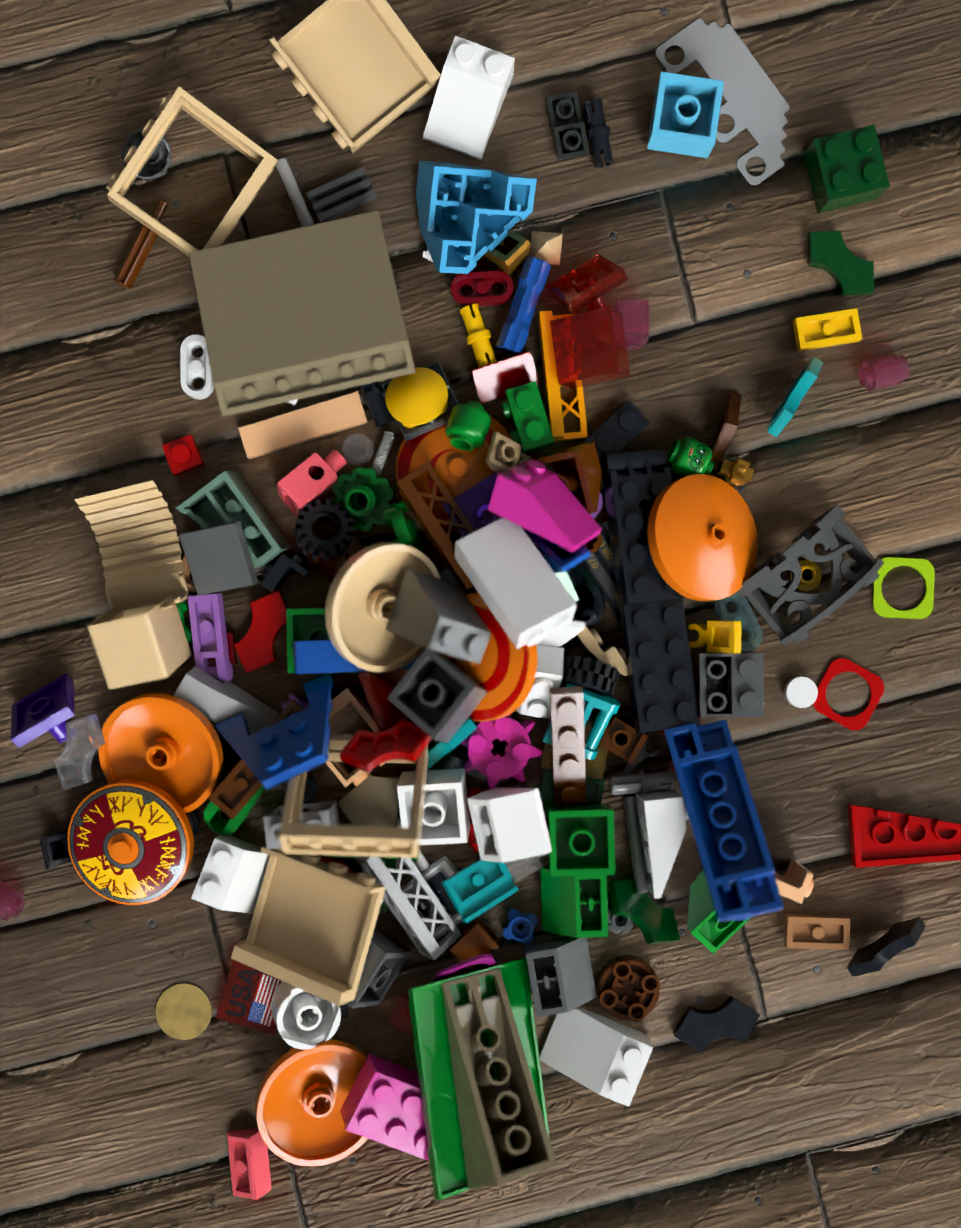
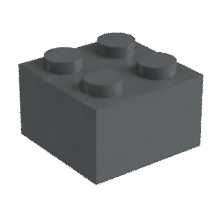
(437, 695)

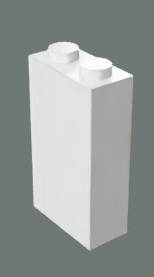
(515, 582)

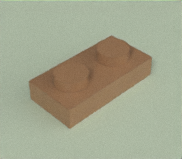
(817, 931)

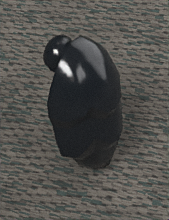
(591, 597)

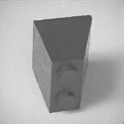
(438, 617)
(381, 968)

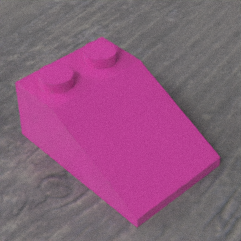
(542, 505)

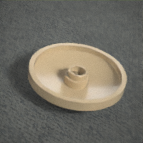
(363, 602)

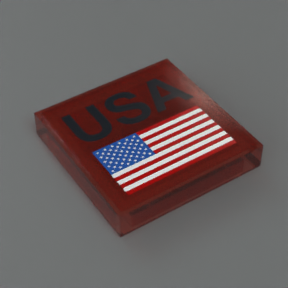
(248, 998)

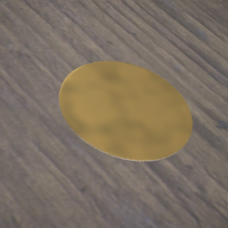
(183, 1011)

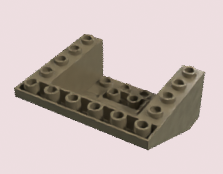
(300, 313)

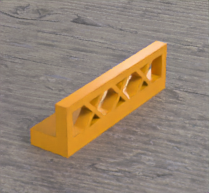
(552, 388)

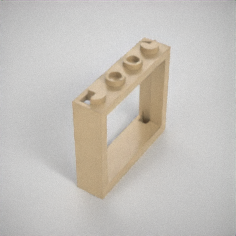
(154, 132)
(352, 840)

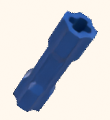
(530, 286)

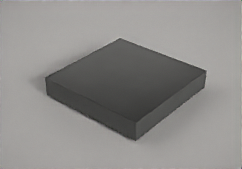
(218, 558)

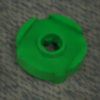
(404, 528)

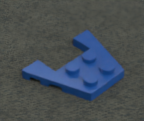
(289, 745)

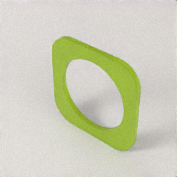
(921, 611)

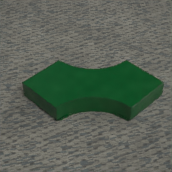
(830, 254)
(653, 920)

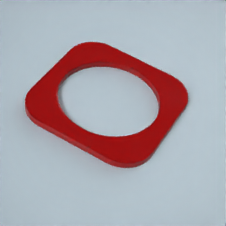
(876, 691)

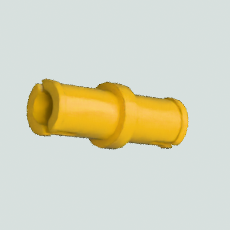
(478, 335)

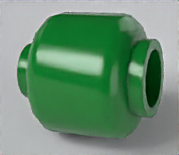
(468, 426)

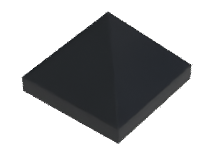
(55, 849)

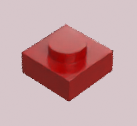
(183, 455)

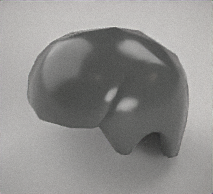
(158, 161)

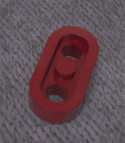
(481, 286)

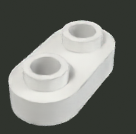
(195, 368)

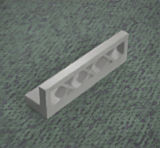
(406, 911)

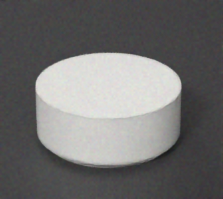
(800, 692)

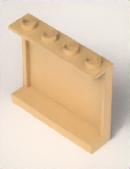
(356, 67)
(312, 925)

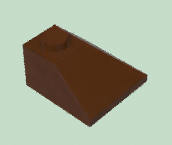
(578, 470)

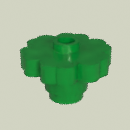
(375, 489)

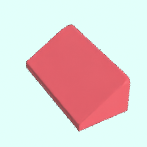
(248, 1163)

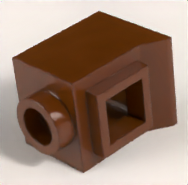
(474, 941)

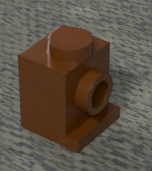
(631, 747)

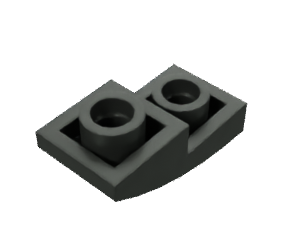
(567, 125)

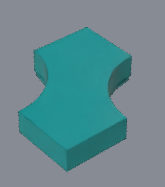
(794, 396)
(440, 749)

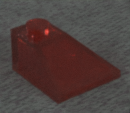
(377, 691)

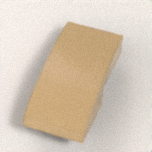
(504, 454)
(592, 641)

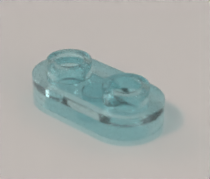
(744, 614)

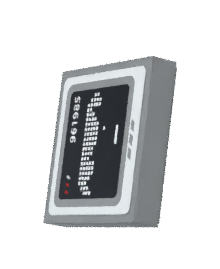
(434, 875)

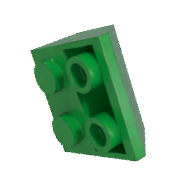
(574, 905)

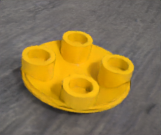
(417, 397)

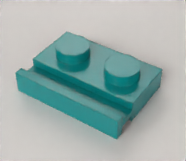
(479, 888)

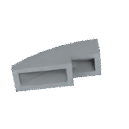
(223, 700)

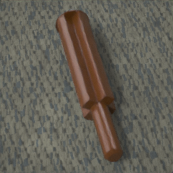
(139, 250)

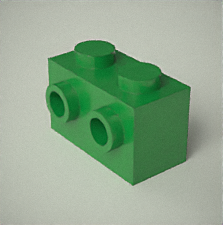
(528, 418)

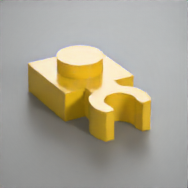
(718, 635)

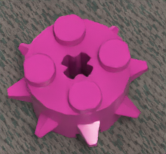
(505, 764)

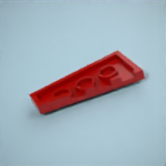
(898, 838)

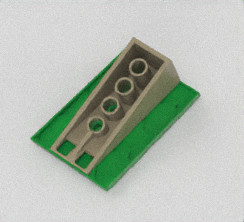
(480, 1079)

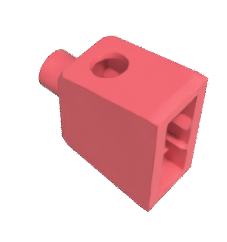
(300, 489)

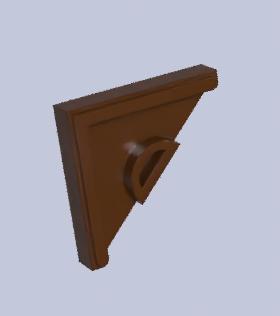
(726, 428)

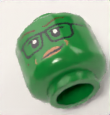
(689, 457)

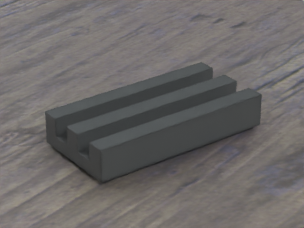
(337, 184)

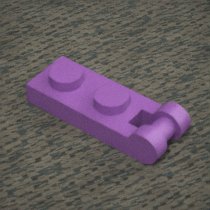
(210, 635)

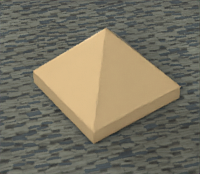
(546, 246)

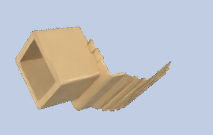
(143, 582)

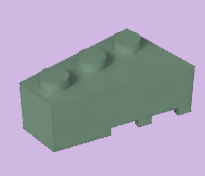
(231, 500)

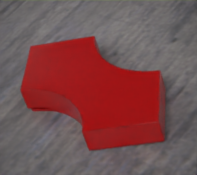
(258, 644)
(372, 748)

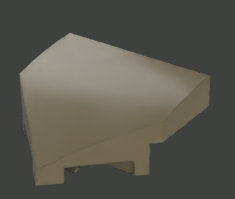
(372, 802)

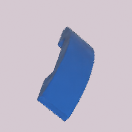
(322, 657)

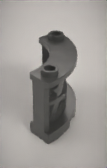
(828, 531)

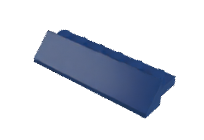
(724, 821)

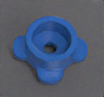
(521, 935)

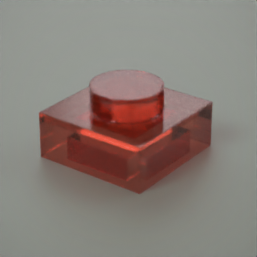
(400, 1017)

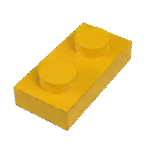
(827, 329)

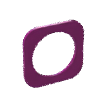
(484, 958)

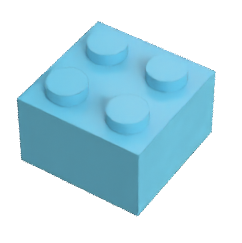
(685, 114)

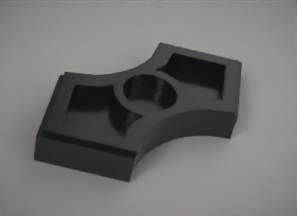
(895, 940)
(729, 1020)

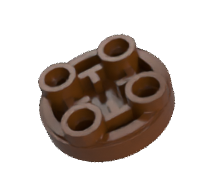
(628, 988)

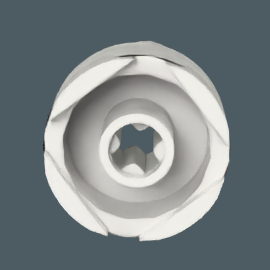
(303, 1017)

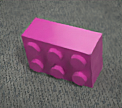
(387, 1107)

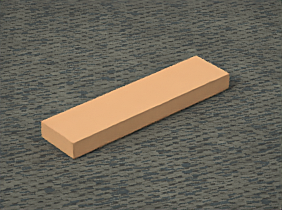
(303, 425)

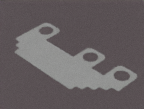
(747, 89)

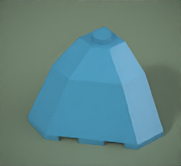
(468, 211)

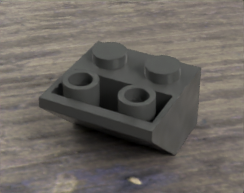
(731, 684)
(560, 974)

